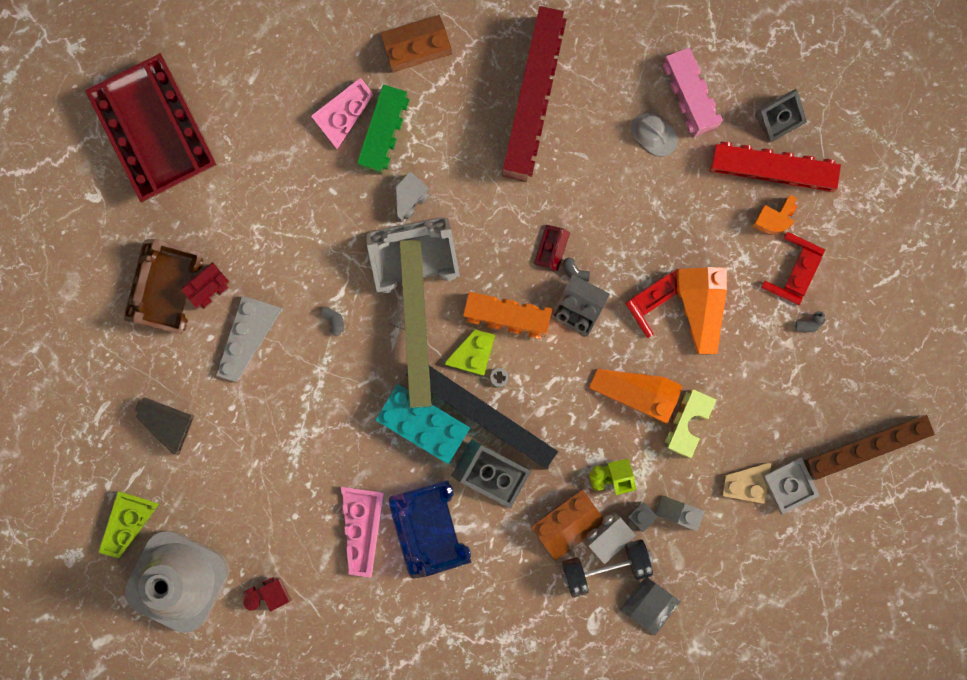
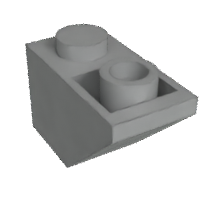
(409, 194)

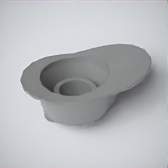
(654, 134)

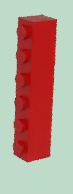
(775, 167)

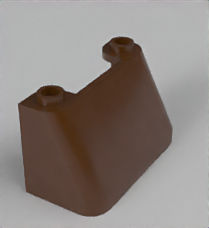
(156, 285)

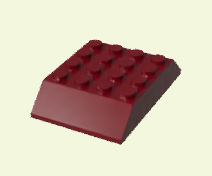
(151, 127)

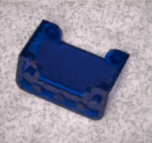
(427, 530)

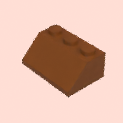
(416, 43)
(567, 524)

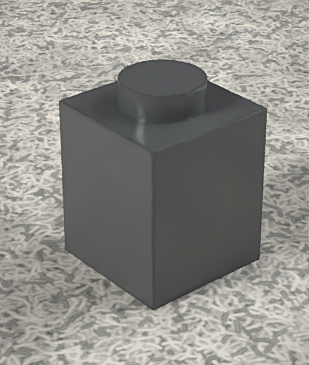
(642, 516)

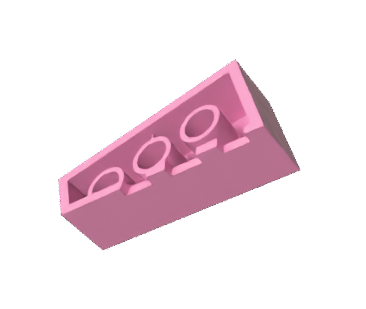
(691, 93)

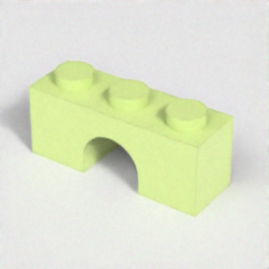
(681, 439)

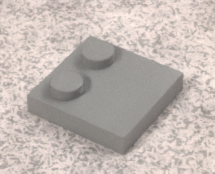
(791, 485)

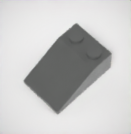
(490, 473)

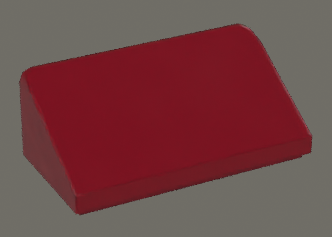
(552, 247)

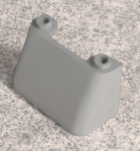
(436, 248)

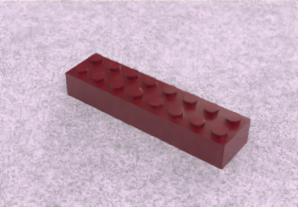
(532, 96)

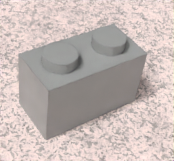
(609, 537)

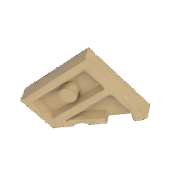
(747, 484)

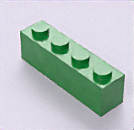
(382, 129)

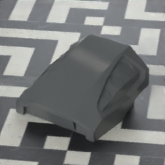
(650, 605)

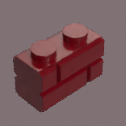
(205, 286)

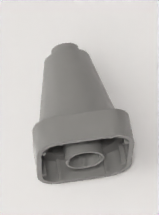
(193, 579)

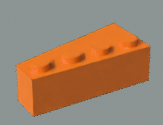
(507, 314)

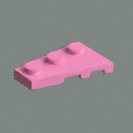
(342, 112)

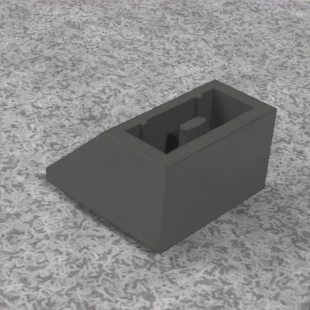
(580, 305)

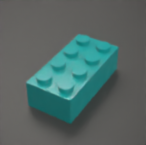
(423, 426)

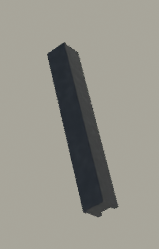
(491, 419)

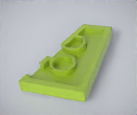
(125, 523)

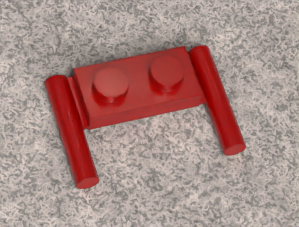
(801, 273)
(651, 298)

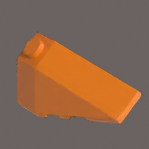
(704, 301)
(644, 393)

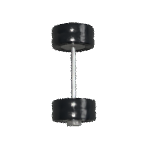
(639, 560)

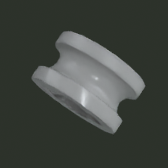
(494, 381)

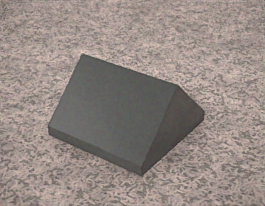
(781, 115)

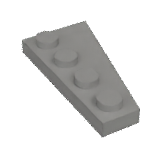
(248, 331)

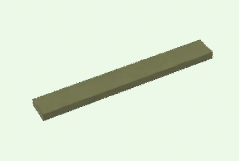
(415, 324)

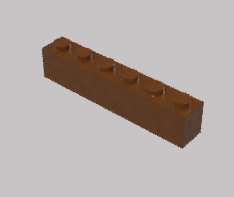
(869, 447)

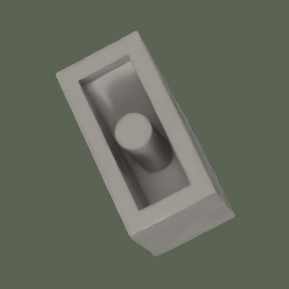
(680, 513)

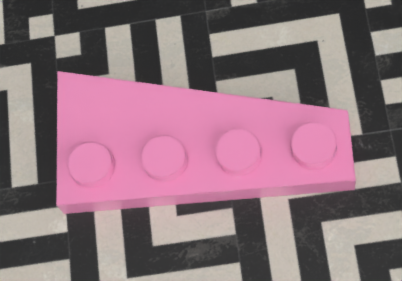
(362, 521)

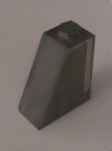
(165, 423)

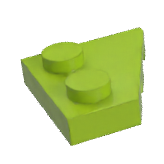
(473, 353)

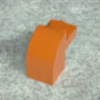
(776, 222)

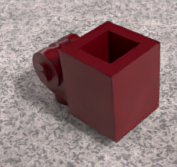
(272, 592)

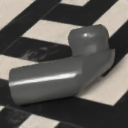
(570, 268)
(336, 320)
(812, 324)

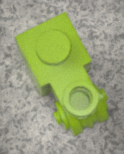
(617, 474)

